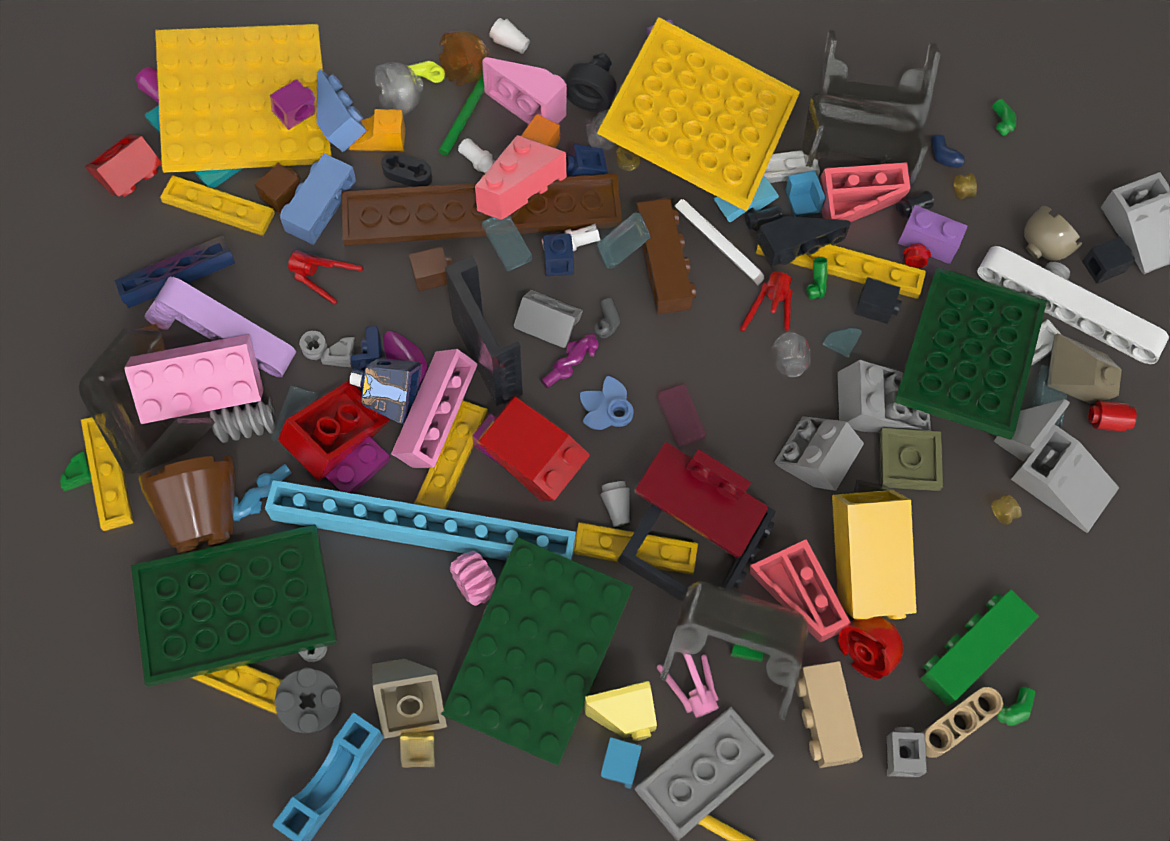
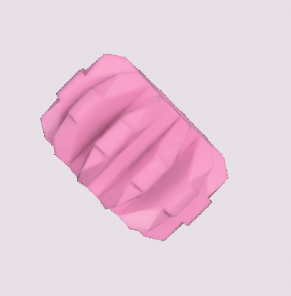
(473, 577)

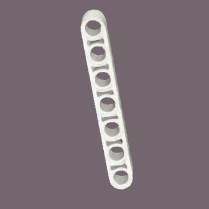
(1075, 305)

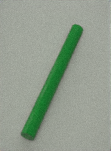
(462, 118)

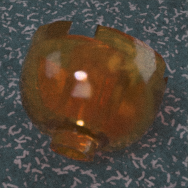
(462, 56)

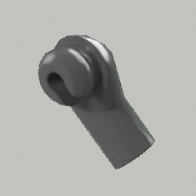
(610, 321)

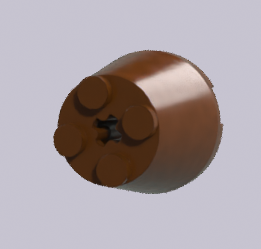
(193, 501)

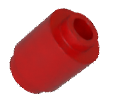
(1112, 416)

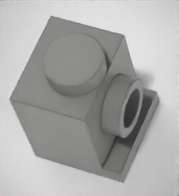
(914, 743)

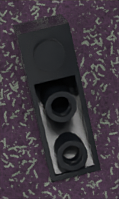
(795, 236)

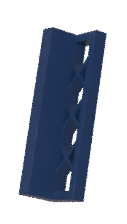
(185, 266)

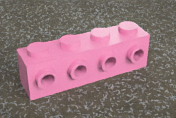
(434, 409)

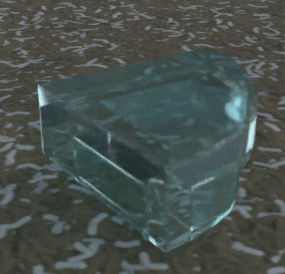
(843, 341)

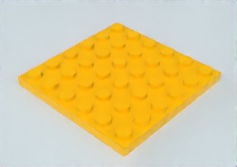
(219, 93)
(700, 114)

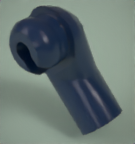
(946, 155)

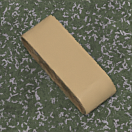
(972, 715)

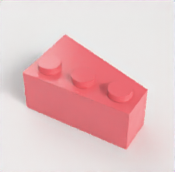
(517, 175)
(862, 189)
(801, 585)

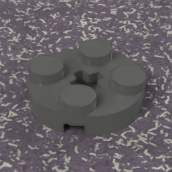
(288, 701)

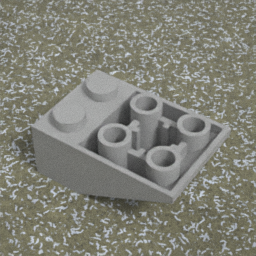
(1143, 220)
(868, 400)
(1067, 479)

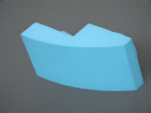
(764, 195)

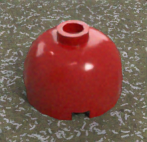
(872, 645)

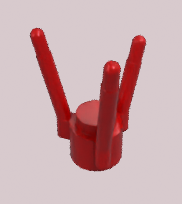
(307, 264)
(777, 290)

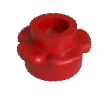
(916, 255)

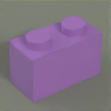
(935, 232)

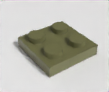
(911, 459)

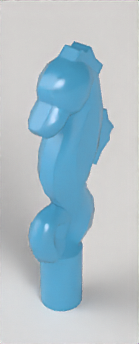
(251, 501)

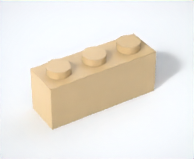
(828, 715)

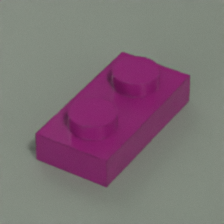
(358, 467)

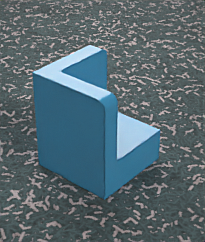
(804, 193)
(621, 761)

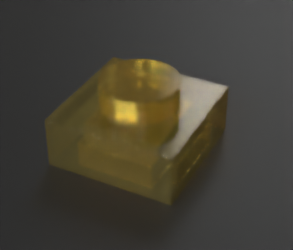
(417, 749)

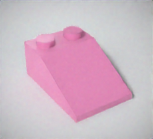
(525, 89)

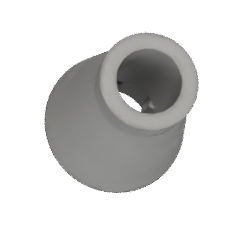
(617, 502)

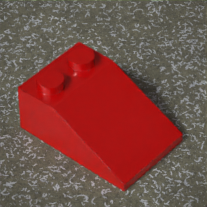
(330, 429)
(533, 450)

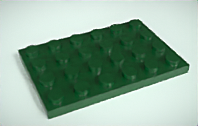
(972, 353)
(232, 605)
(537, 651)

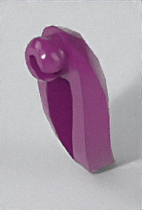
(400, 348)

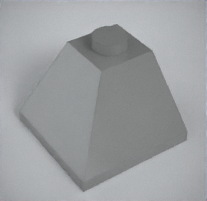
(1032, 428)

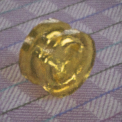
(623, 162)
(965, 186)
(1006, 509)

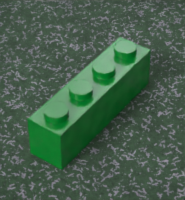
(978, 648)

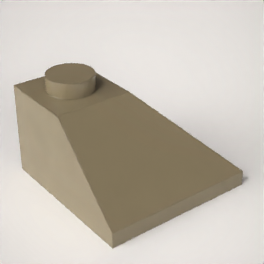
(1082, 371)
(407, 697)

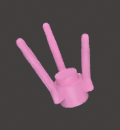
(702, 698)

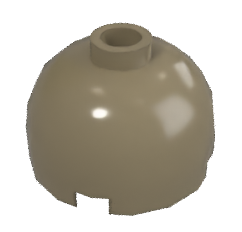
(1050, 236)

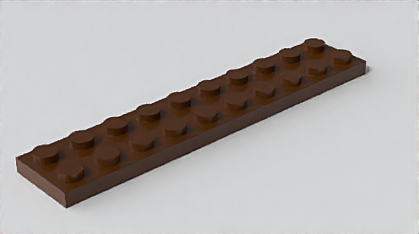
(452, 211)

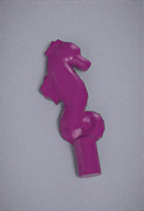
(576, 351)

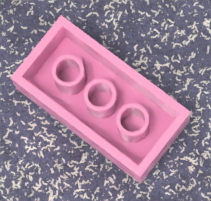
(194, 379)

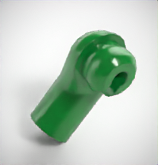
(1007, 115)
(820, 276)
(1020, 710)

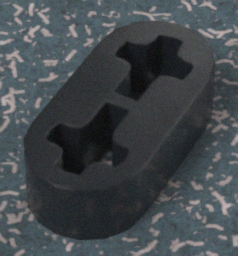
(407, 169)

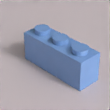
(317, 198)

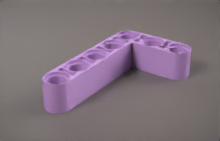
(217, 322)

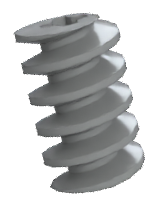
(244, 421)

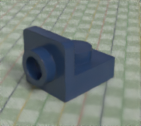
(585, 161)
(558, 254)
(371, 349)

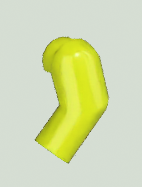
(429, 71)

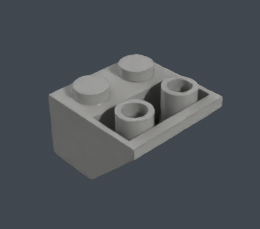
(820, 452)

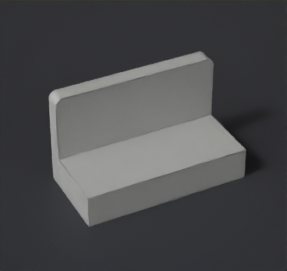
(547, 318)

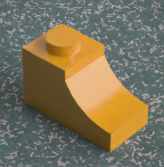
(383, 132)

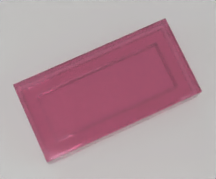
(681, 415)

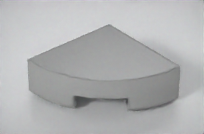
(339, 353)

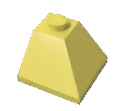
(624, 711)

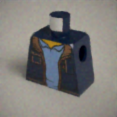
(388, 386)

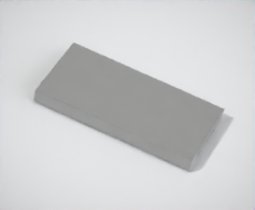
(703, 773)

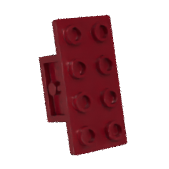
(703, 497)

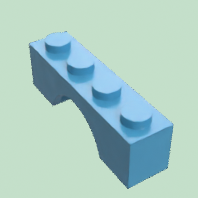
(313, 804)

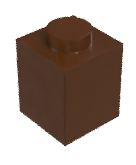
(278, 187)
(429, 268)

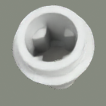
(508, 35)

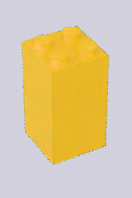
(874, 554)

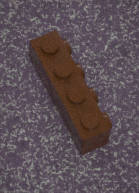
(665, 259)

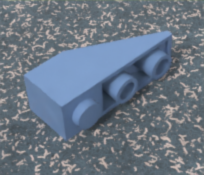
(335, 115)

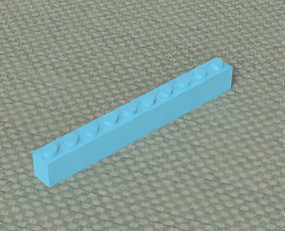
(409, 522)

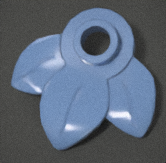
(604, 403)

